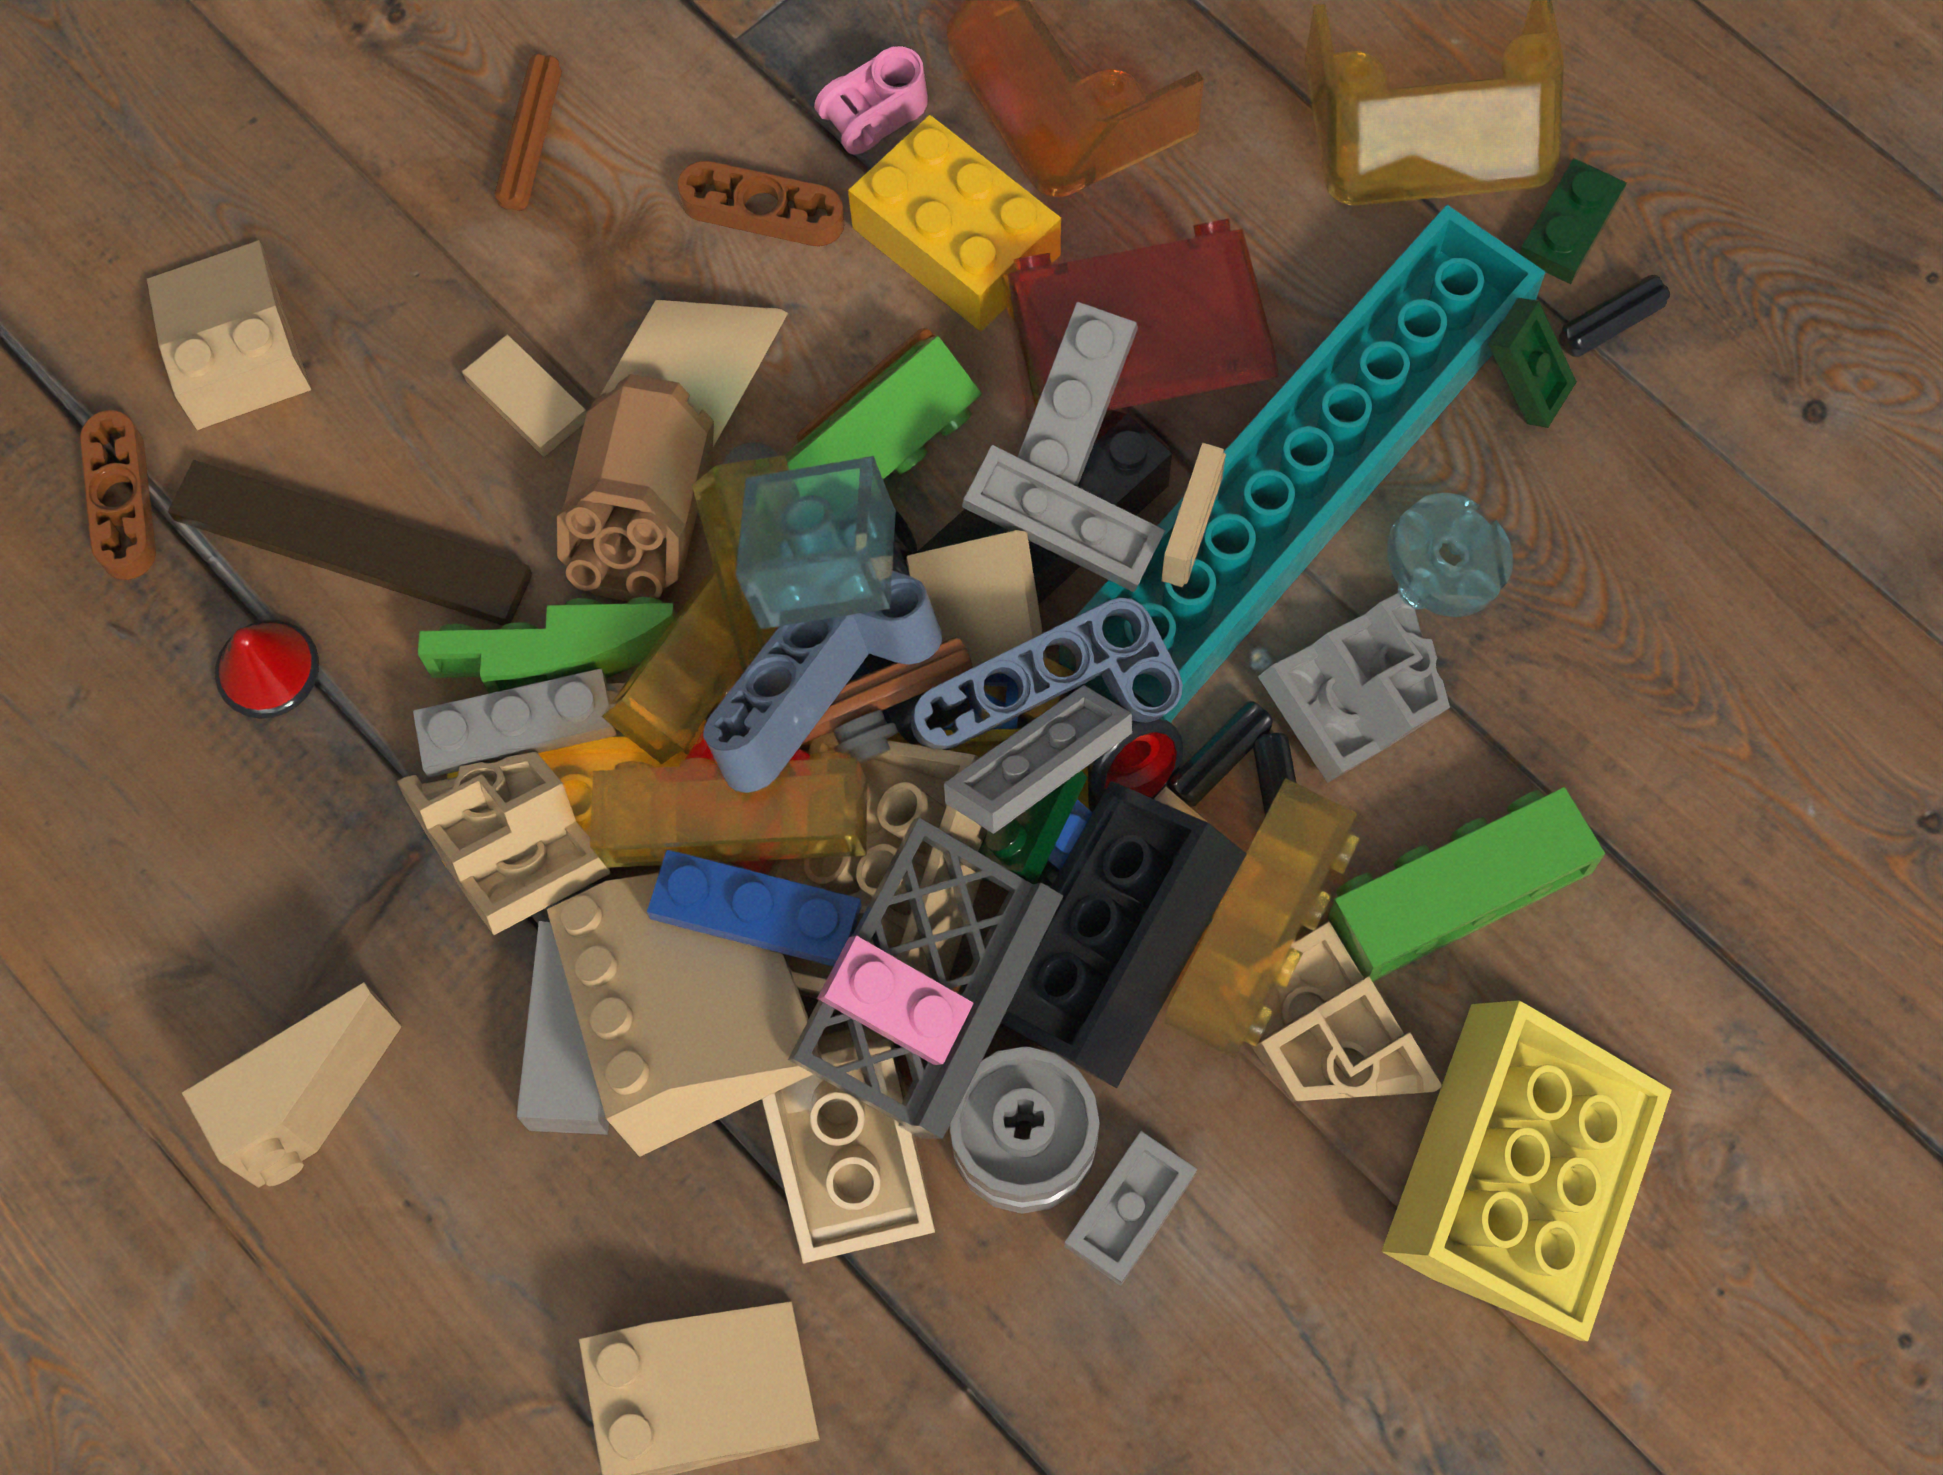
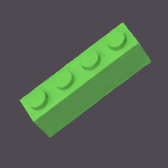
(894, 413)
(1464, 883)

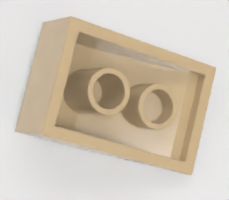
(225, 336)
(292, 1090)
(845, 1165)
(698, 1390)

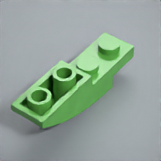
(575, 641)

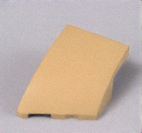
(704, 349)
(506, 836)
(1336, 1033)

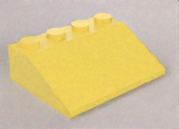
(1528, 1168)

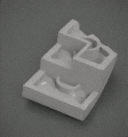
(1359, 687)

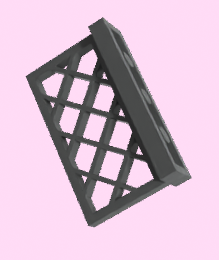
(989, 984)

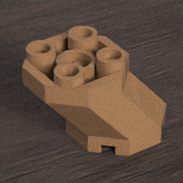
(632, 490)

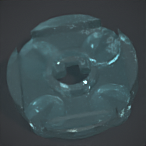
(1427, 578)

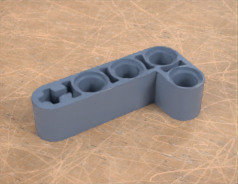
(801, 676)
(1037, 685)

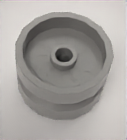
(1031, 1090)

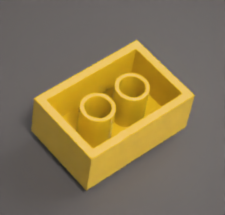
(951, 219)

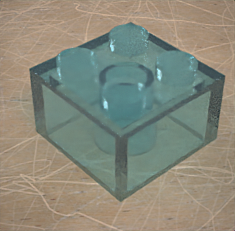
(816, 543)

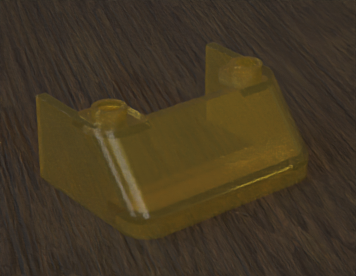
(1437, 136)

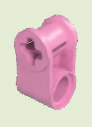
(871, 100)

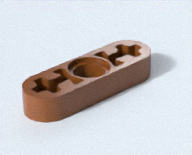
(747, 183)
(135, 513)

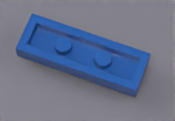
(753, 908)

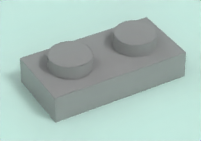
(1130, 1208)

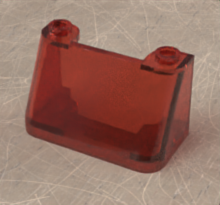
(1192, 308)

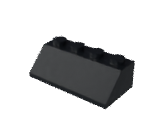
(1123, 469)
(1123, 932)

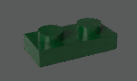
(1572, 220)
(1532, 362)
(1029, 839)

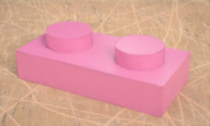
(895, 1000)

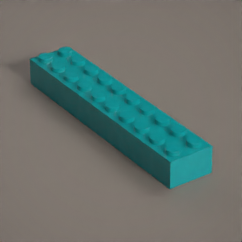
(1325, 446)

